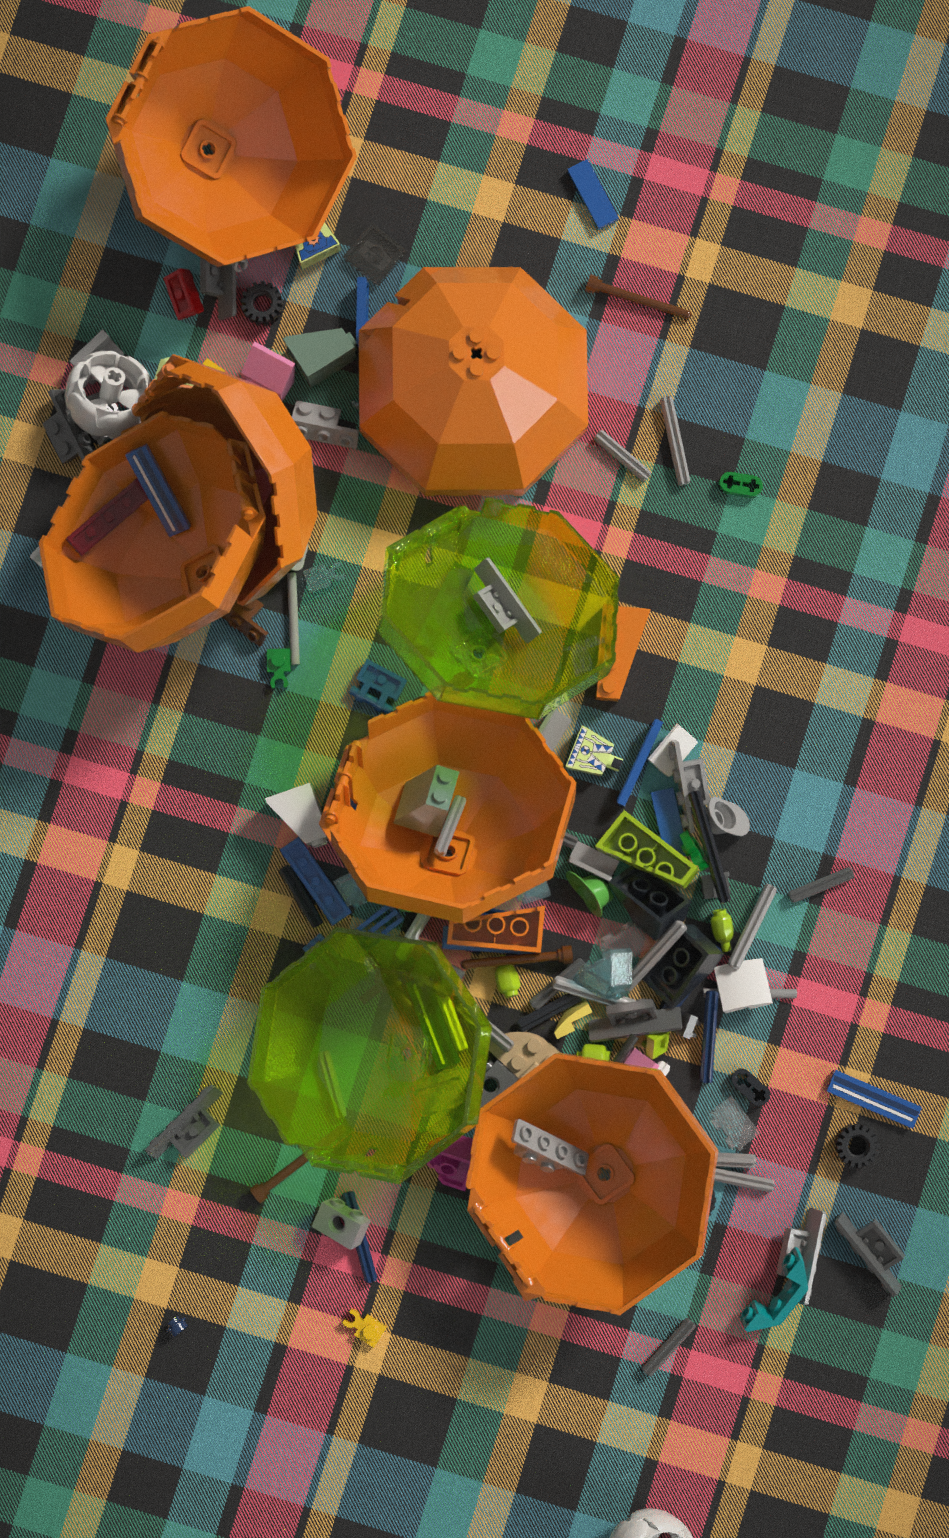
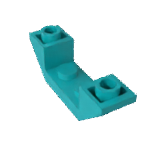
(759, 1316)

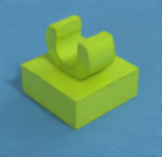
(656, 1044)

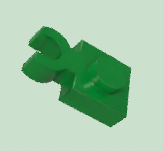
(278, 663)
(692, 848)

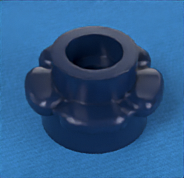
(176, 1326)

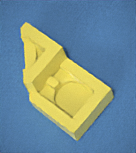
(573, 1013)

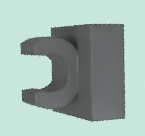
(688, 1024)

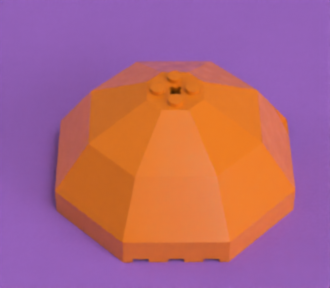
(271, 128)
(464, 420)
(275, 444)
(138, 581)
(506, 833)
(587, 1235)

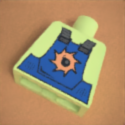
(317, 249)

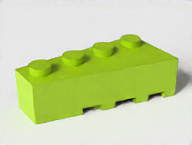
(641, 848)

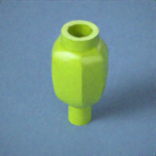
(722, 928)
(507, 980)

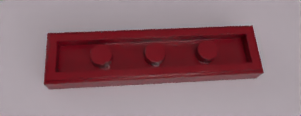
(107, 518)

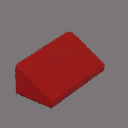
(183, 293)

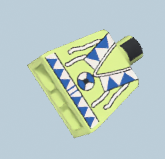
(592, 754)

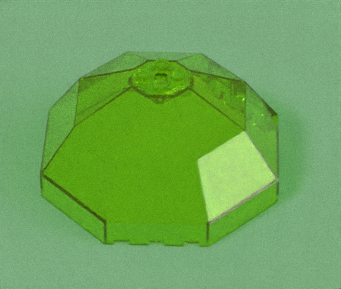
(437, 623)
(355, 1010)

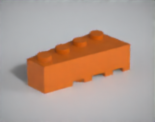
(630, 627)
(509, 930)

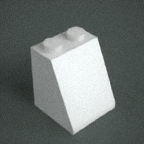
(301, 813)

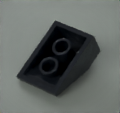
(650, 901)
(683, 966)

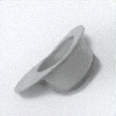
(726, 817)

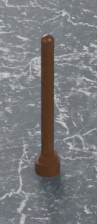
(596, 285)
(562, 954)
(261, 1190)

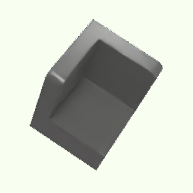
(707, 886)

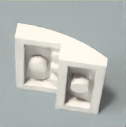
(743, 986)

